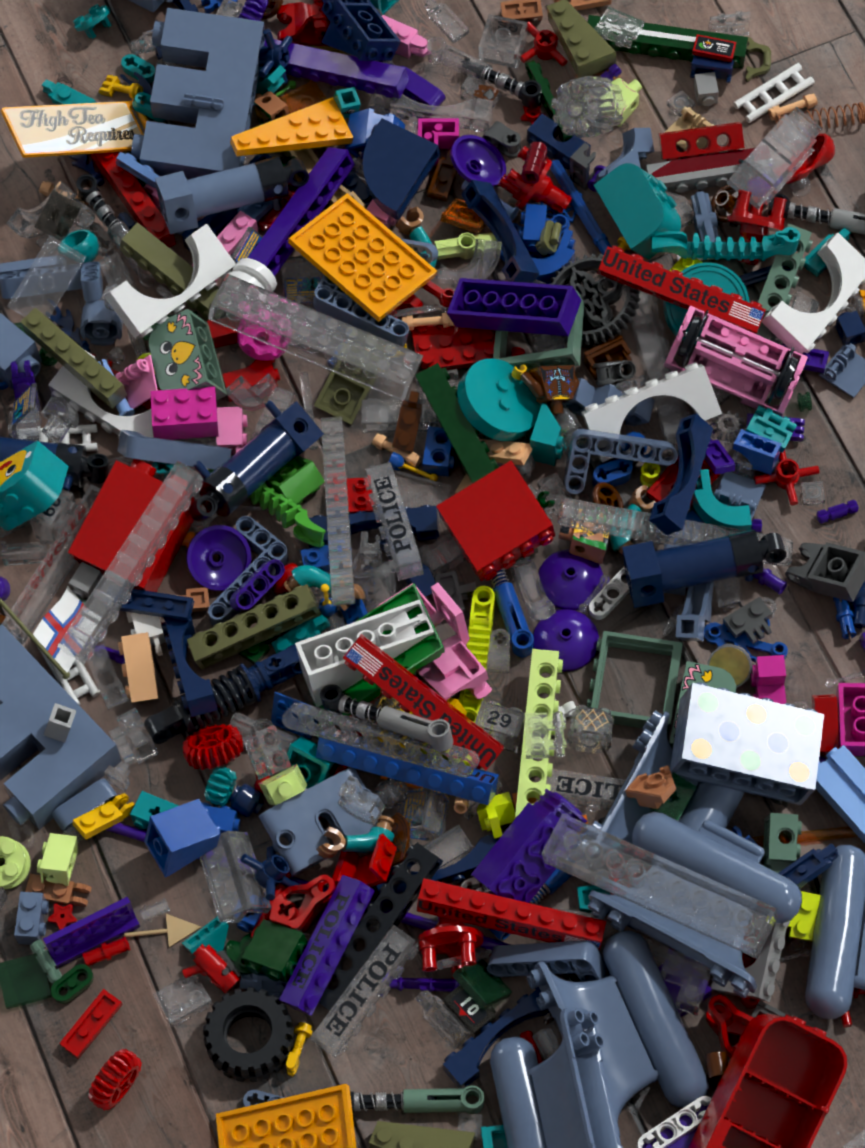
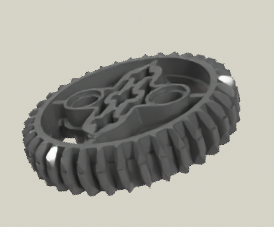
(606, 326)

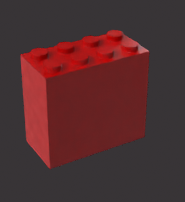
(496, 521)

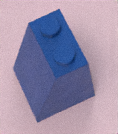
(181, 836)

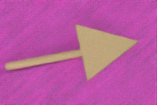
(176, 929)

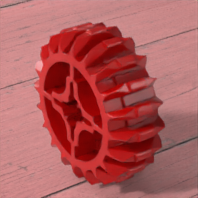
(213, 746)
(114, 1079)

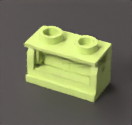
(58, 858)

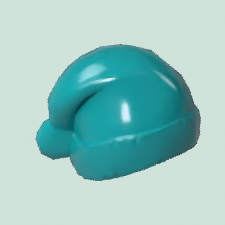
(83, 242)

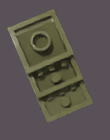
(342, 397)

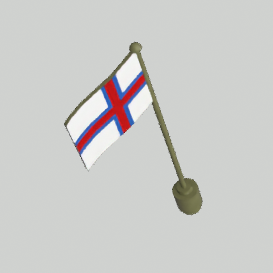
(53, 628)

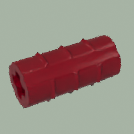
(534, 162)

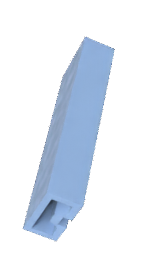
(843, 787)

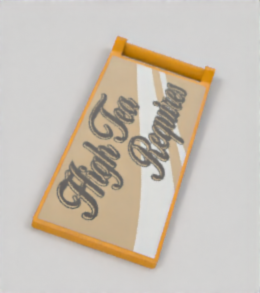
(73, 128)

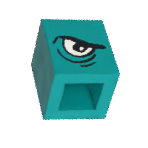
(347, 101)

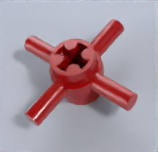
(544, 46)
(789, 481)

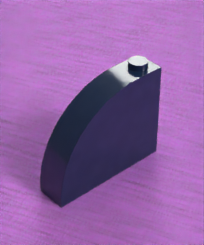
(396, 166)

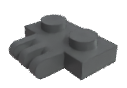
(749, 620)

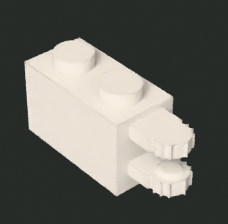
(150, 624)

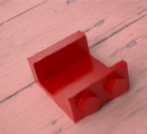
(369, 869)

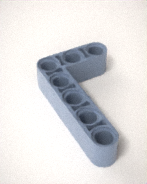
(87, 278)
(350, 313)
(137, 446)
(611, 450)
(266, 553)
(560, 958)

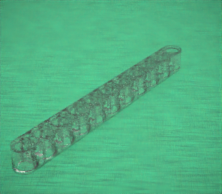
(337, 512)
(636, 526)

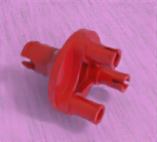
(542, 191)
(752, 222)
(452, 939)

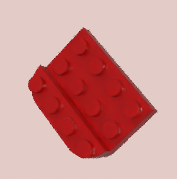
(452, 346)

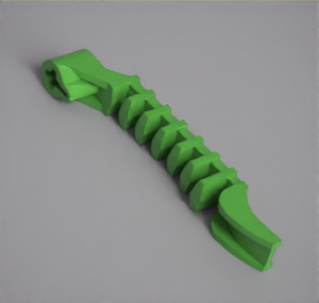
(289, 514)

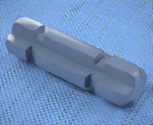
(203, 101)

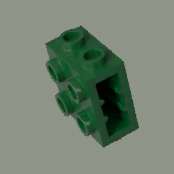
(274, 951)

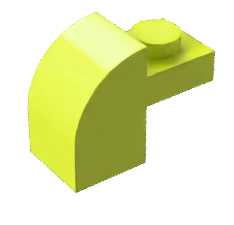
(497, 813)

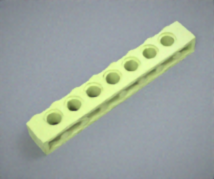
(541, 662)

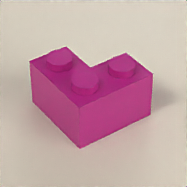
(439, 131)
(769, 678)

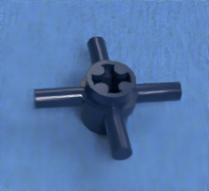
(274, 54)
(270, 872)

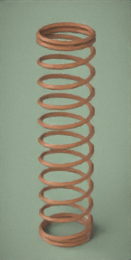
(860, 109)

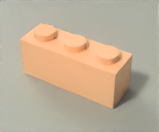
(138, 667)

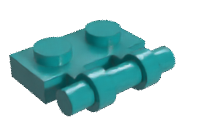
(770, 430)

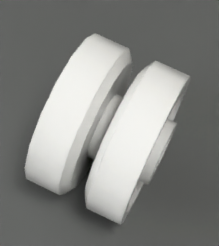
(254, 273)

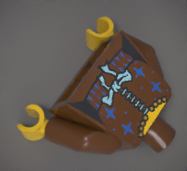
(549, 384)

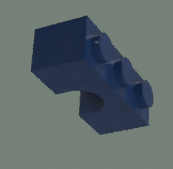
(546, 131)

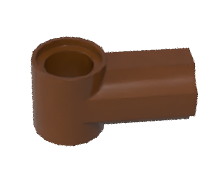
(716, 1066)

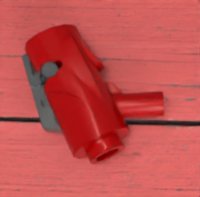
(215, 966)

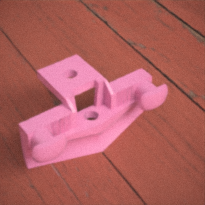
(457, 666)

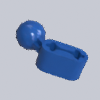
(611, 469)

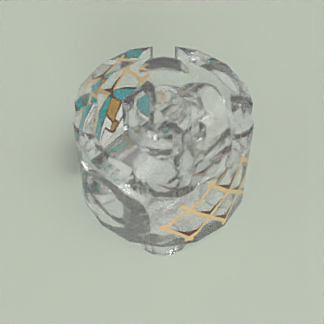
(590, 729)

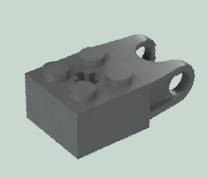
(830, 570)

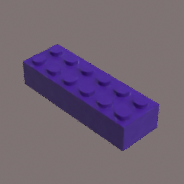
(514, 306)

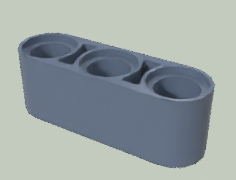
(83, 802)

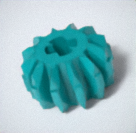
(220, 786)

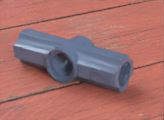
(704, 218)

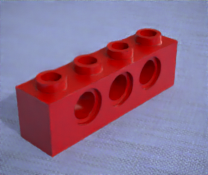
(669, 140)

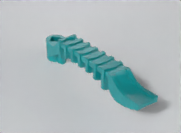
(780, 243)

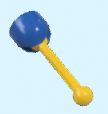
(398, 463)
(327, 608)

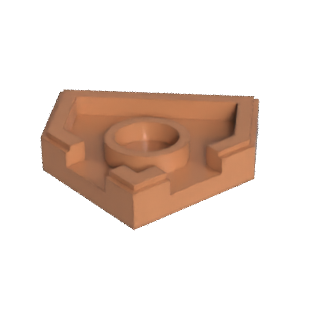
(652, 789)

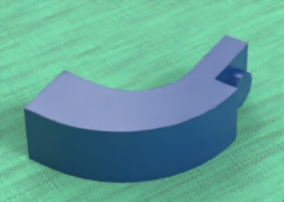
(548, 266)

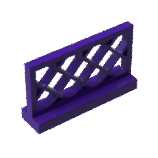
(91, 932)

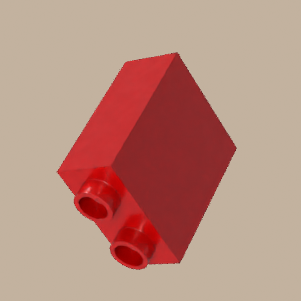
(114, 516)

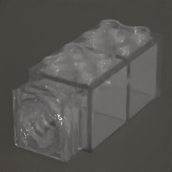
(776, 158)

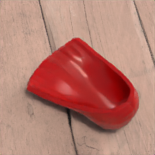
(823, 153)

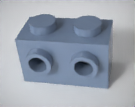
(31, 917)

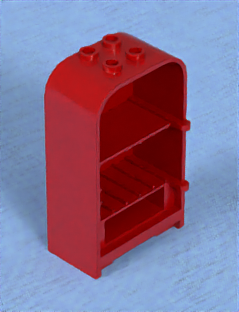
(774, 1087)

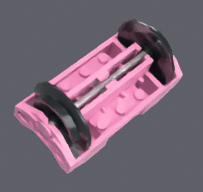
(759, 359)

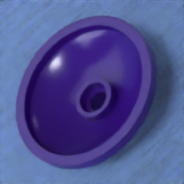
(477, 160)
(232, 552)
(569, 590)
(574, 650)

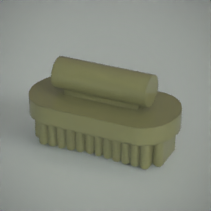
(549, 238)

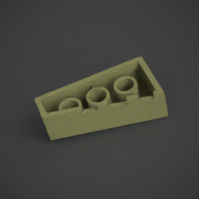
(579, 40)
(413, 1136)

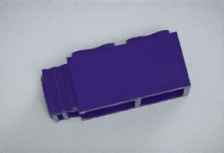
(515, 862)

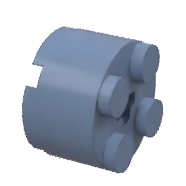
(100, 324)

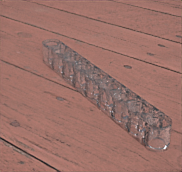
(370, 742)

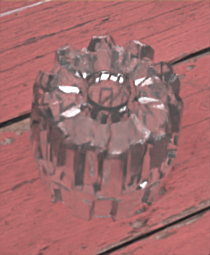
(588, 106)

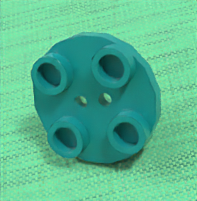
(94, 16)

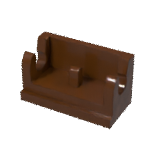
(609, 351)

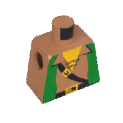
(269, 107)
(585, 543)

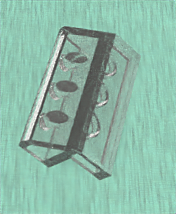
(231, 881)

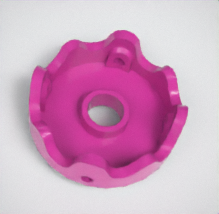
(258, 349)

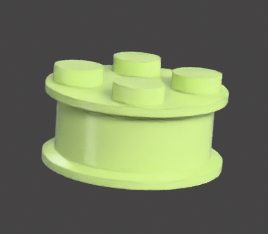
(16, 863)

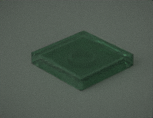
(23, 981)
(481, 985)

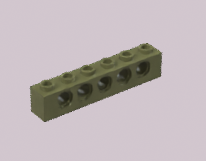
(265, 628)

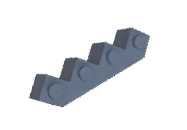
(587, 395)

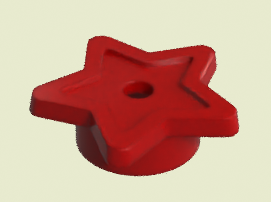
(527, 115)
(58, 911)

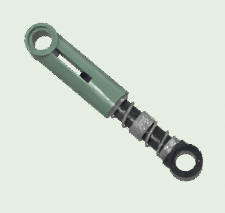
(421, 1100)

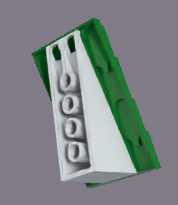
(397, 627)

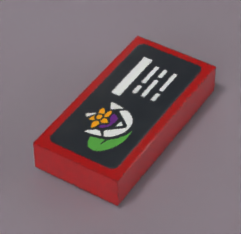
(714, 48)

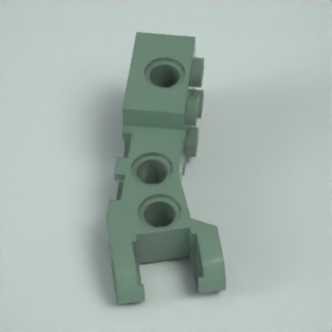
(780, 855)

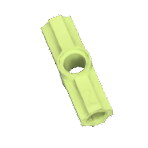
(455, 247)

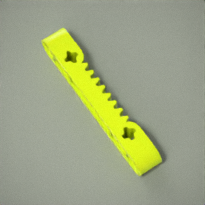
(479, 643)

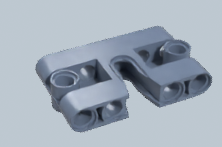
(299, 821)

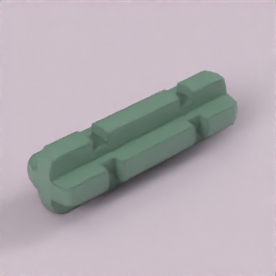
(45, 961)

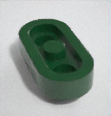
(71, 983)

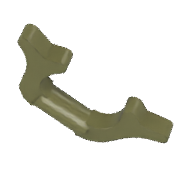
(765, 68)

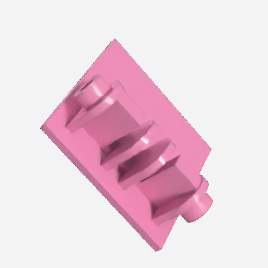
(138, 381)

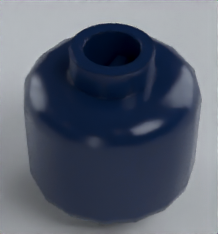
(246, 800)

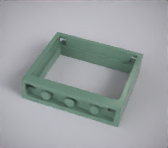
(546, 358)
(642, 644)

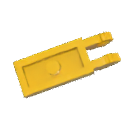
(103, 816)

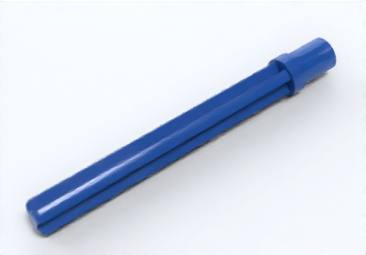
(599, 238)

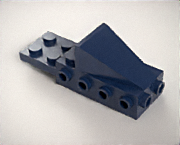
(359, 30)

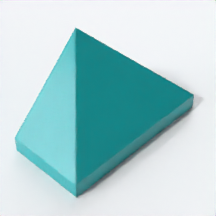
(211, 934)

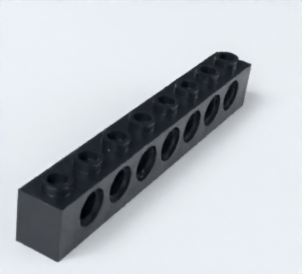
(402, 903)

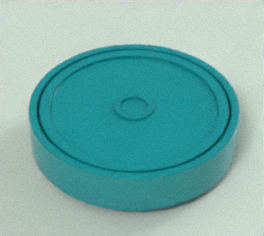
(710, 275)
(497, 401)

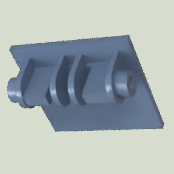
(846, 370)
(739, 491)

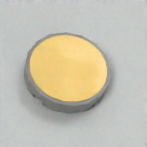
(733, 660)

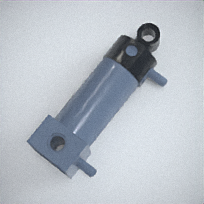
(261, 181)

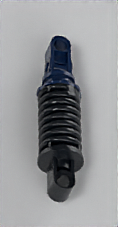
(229, 690)

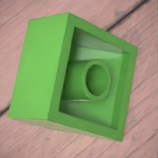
(296, 479)

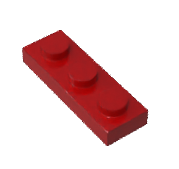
(90, 1024)

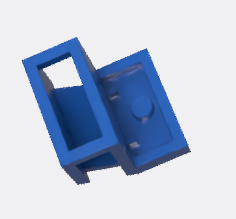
(361, 125)

